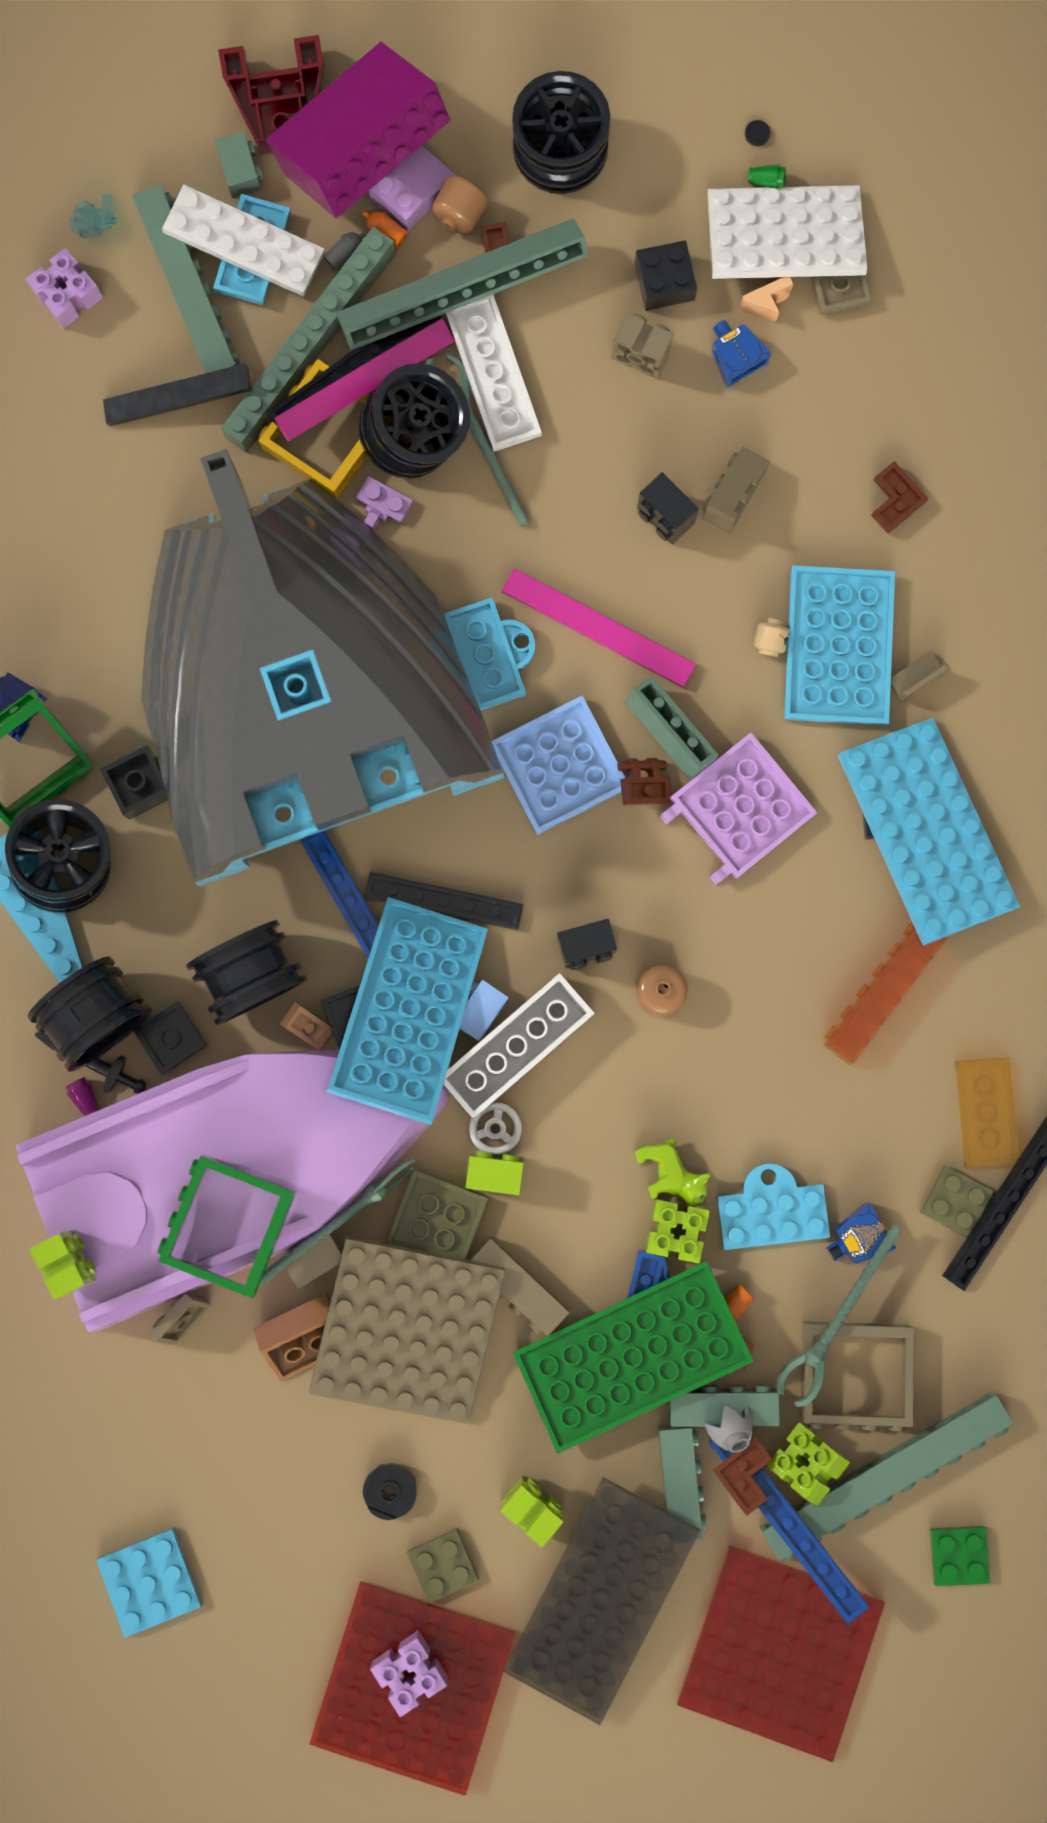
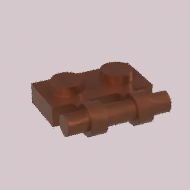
(644, 790)

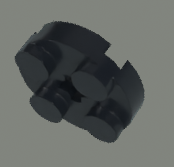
(375, 1496)

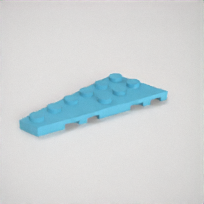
(45, 930)

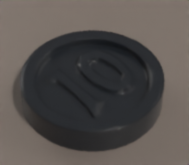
(757, 133)

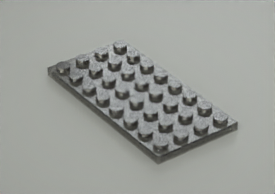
(601, 1600)

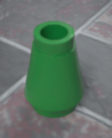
(768, 176)

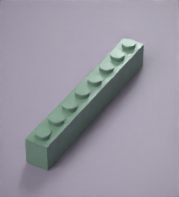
(185, 283)

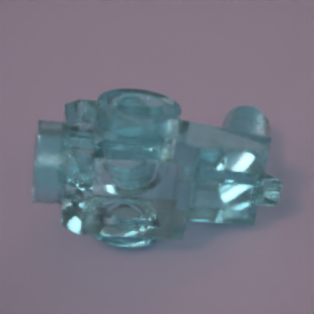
(91, 221)

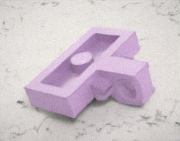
(382, 503)

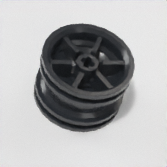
(561, 132)
(246, 972)

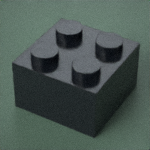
(665, 275)
(666, 508)
(136, 782)
(586, 944)

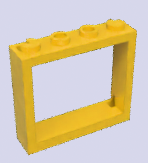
(346, 470)

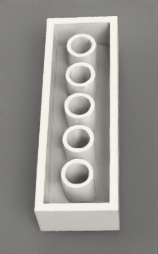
(516, 1046)

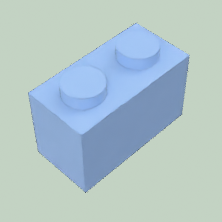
(482, 1009)

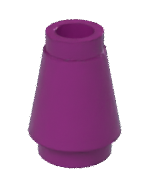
(82, 1096)

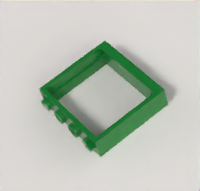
(57, 781)
(268, 1244)

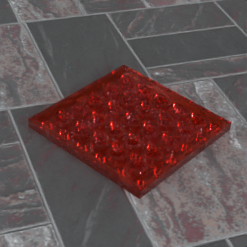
(778, 1655)
(441, 1734)

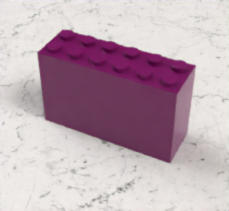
(359, 129)

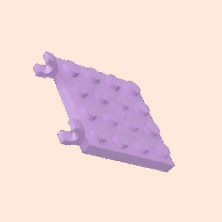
(741, 807)

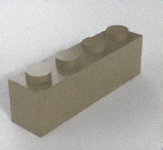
(523, 1290)

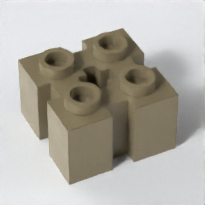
(642, 345)

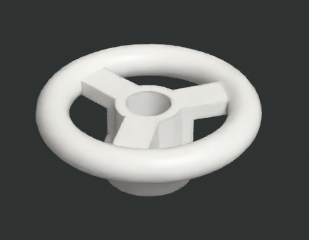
(511, 1141)

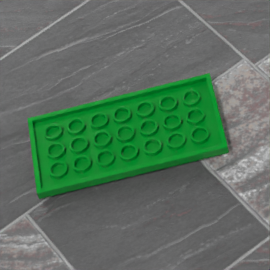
(633, 1357)

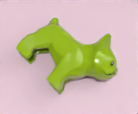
(672, 1175)

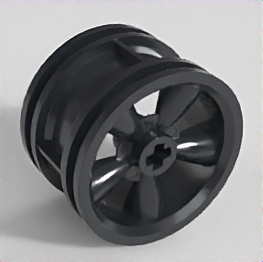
(56, 815)

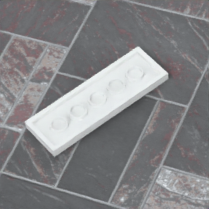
(243, 240)
(493, 373)

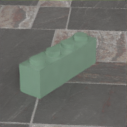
(671, 728)
(708, 1405)
(680, 1475)

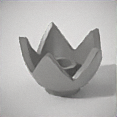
(734, 1430)

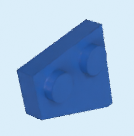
(647, 1272)

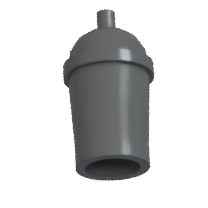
(343, 249)

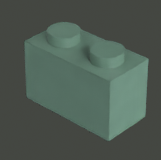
(237, 164)

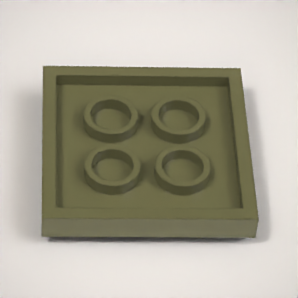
(437, 1217)

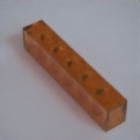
(881, 996)

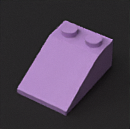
(411, 188)

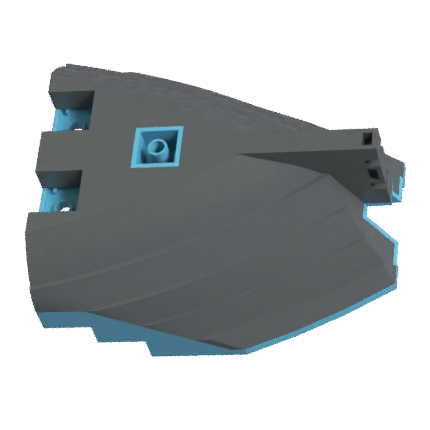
(294, 673)

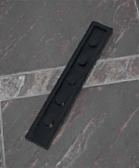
(177, 395)
(445, 901)

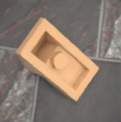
(762, 300)
(306, 1026)

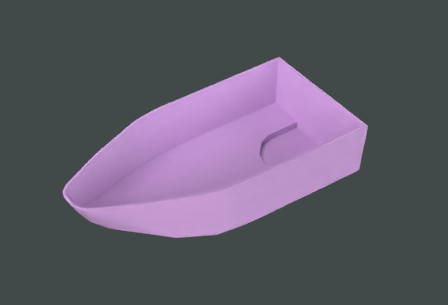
(263, 1112)

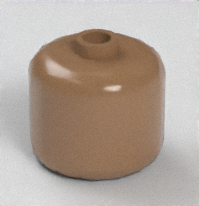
(460, 204)
(672, 996)

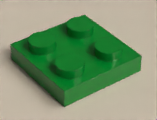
(959, 1556)

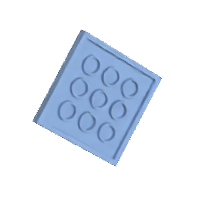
(559, 765)

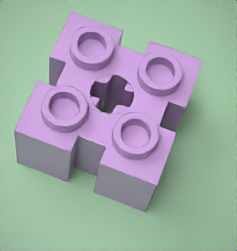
(64, 288)
(405, 1690)

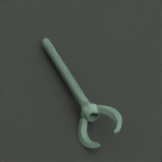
(486, 449)
(373, 1194)
(816, 1355)

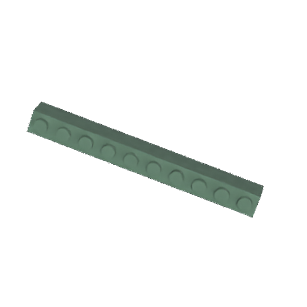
(462, 284)
(308, 339)
(898, 1469)

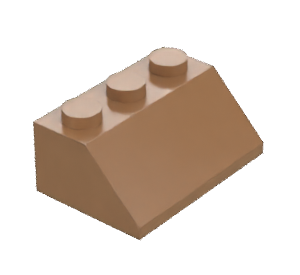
(293, 1338)

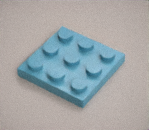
(149, 1582)

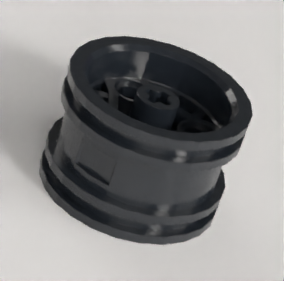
(426, 396)
(89, 1013)

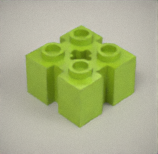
(686, 1245)
(63, 1263)
(792, 1463)
(532, 1511)

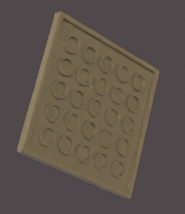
(406, 1330)

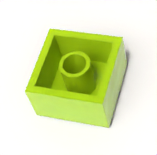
(494, 1173)

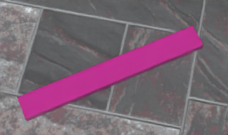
(362, 380)
(598, 628)

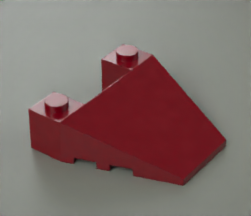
(273, 96)

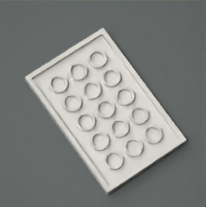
(786, 232)

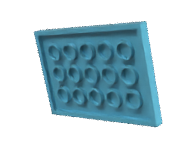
(839, 645)

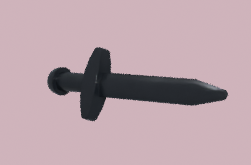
(113, 1073)

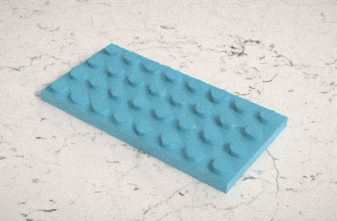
(928, 831)
(408, 1011)

